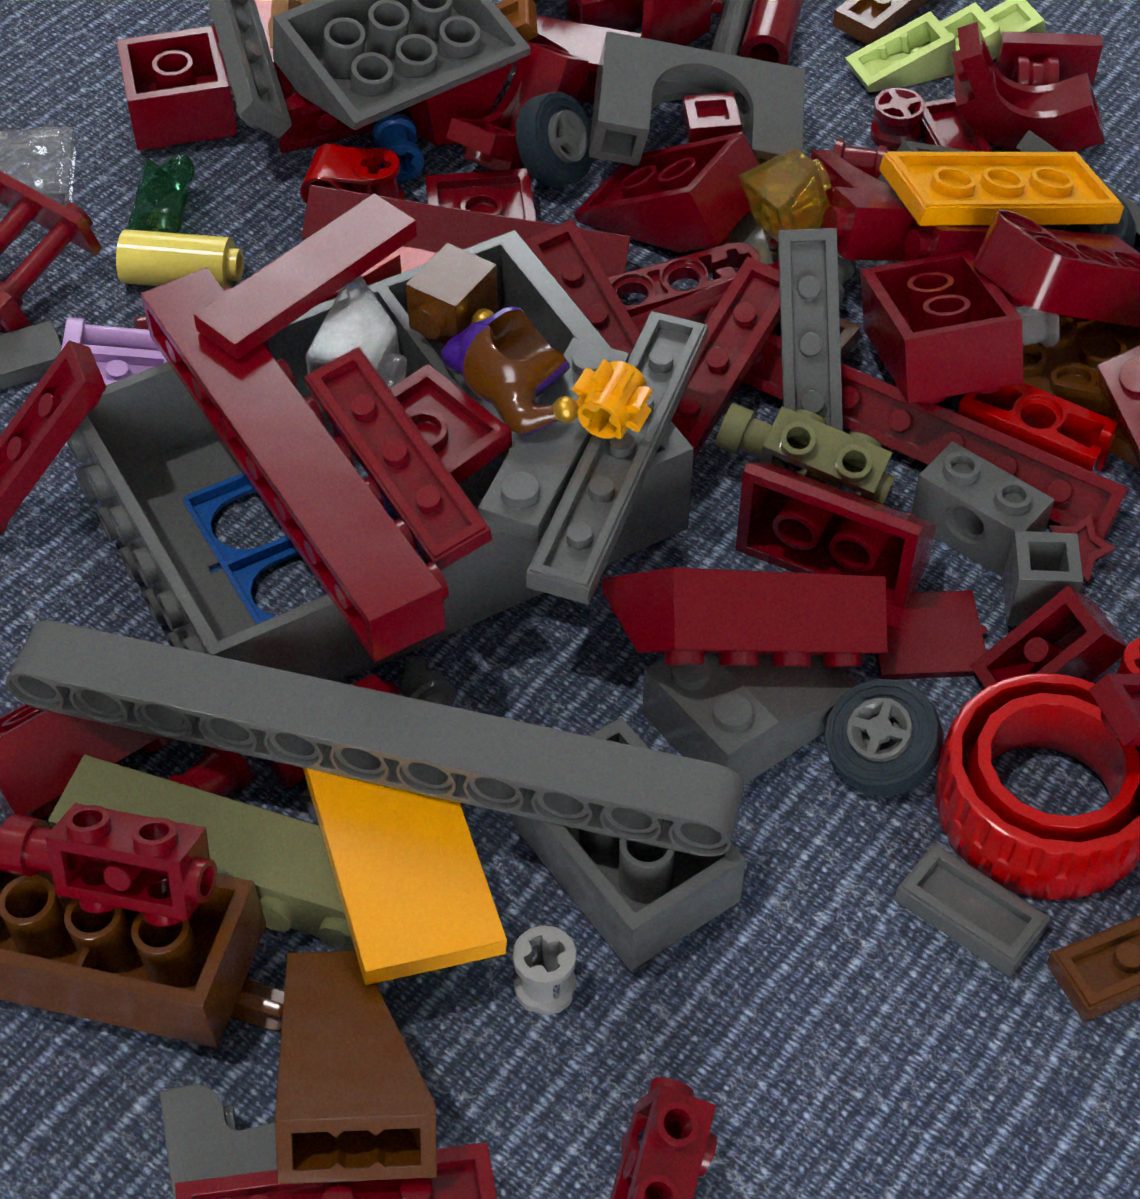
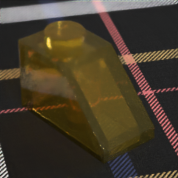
(787, 192)

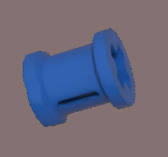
(399, 136)

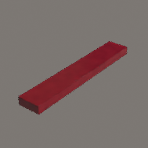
(456, 226)

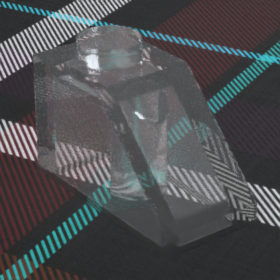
(362, 322)

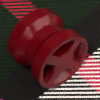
(1035, 73)
(897, 117)

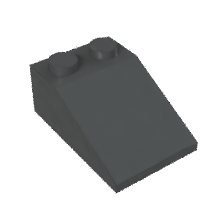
(741, 713)

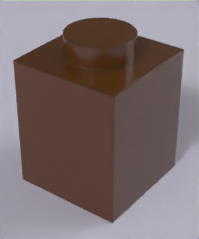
(449, 292)

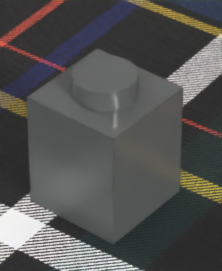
(1038, 570)

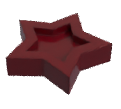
(1090, 545)

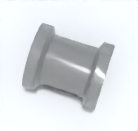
(549, 968)

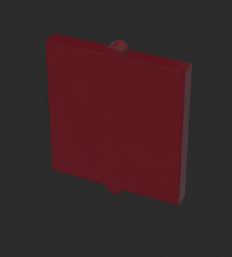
(932, 637)

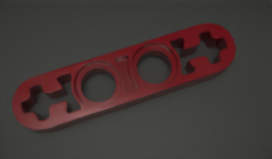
(657, 279)

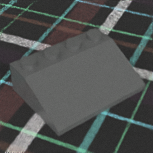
(389, 54)

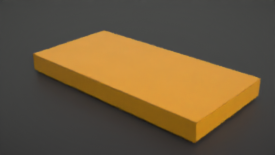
(975, 185)
(405, 878)

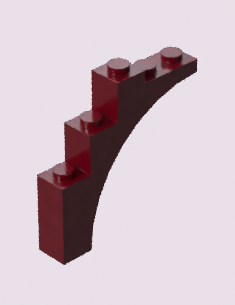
(878, 226)

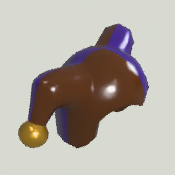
(510, 367)

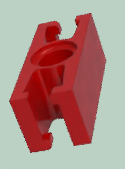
(1045, 423)

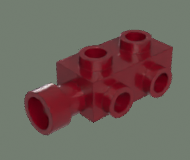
(115, 861)
(674, 1144)

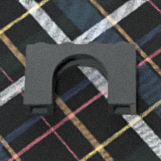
(645, 72)

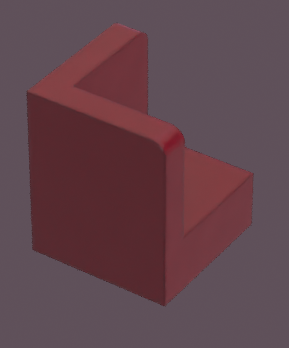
(710, 116)

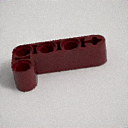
(1059, 273)

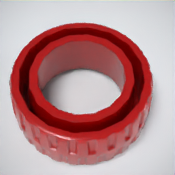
(1012, 841)

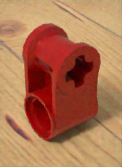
(354, 171)

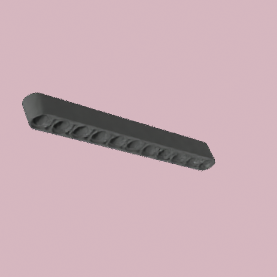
(380, 738)

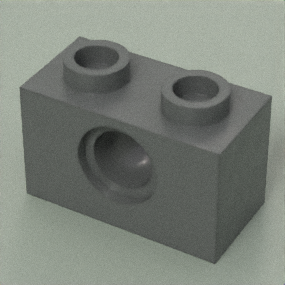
(978, 506)

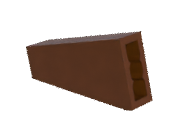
(347, 1081)

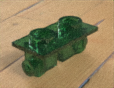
(162, 195)

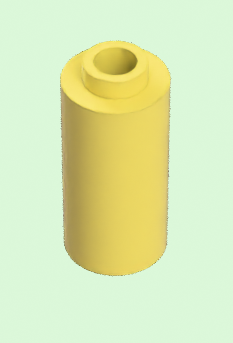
(164, 257)

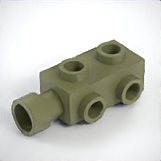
(813, 445)

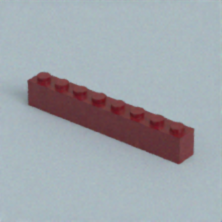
(302, 475)

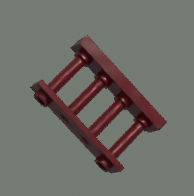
(65, 224)

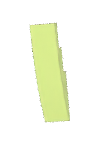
(925, 46)

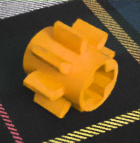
(612, 399)

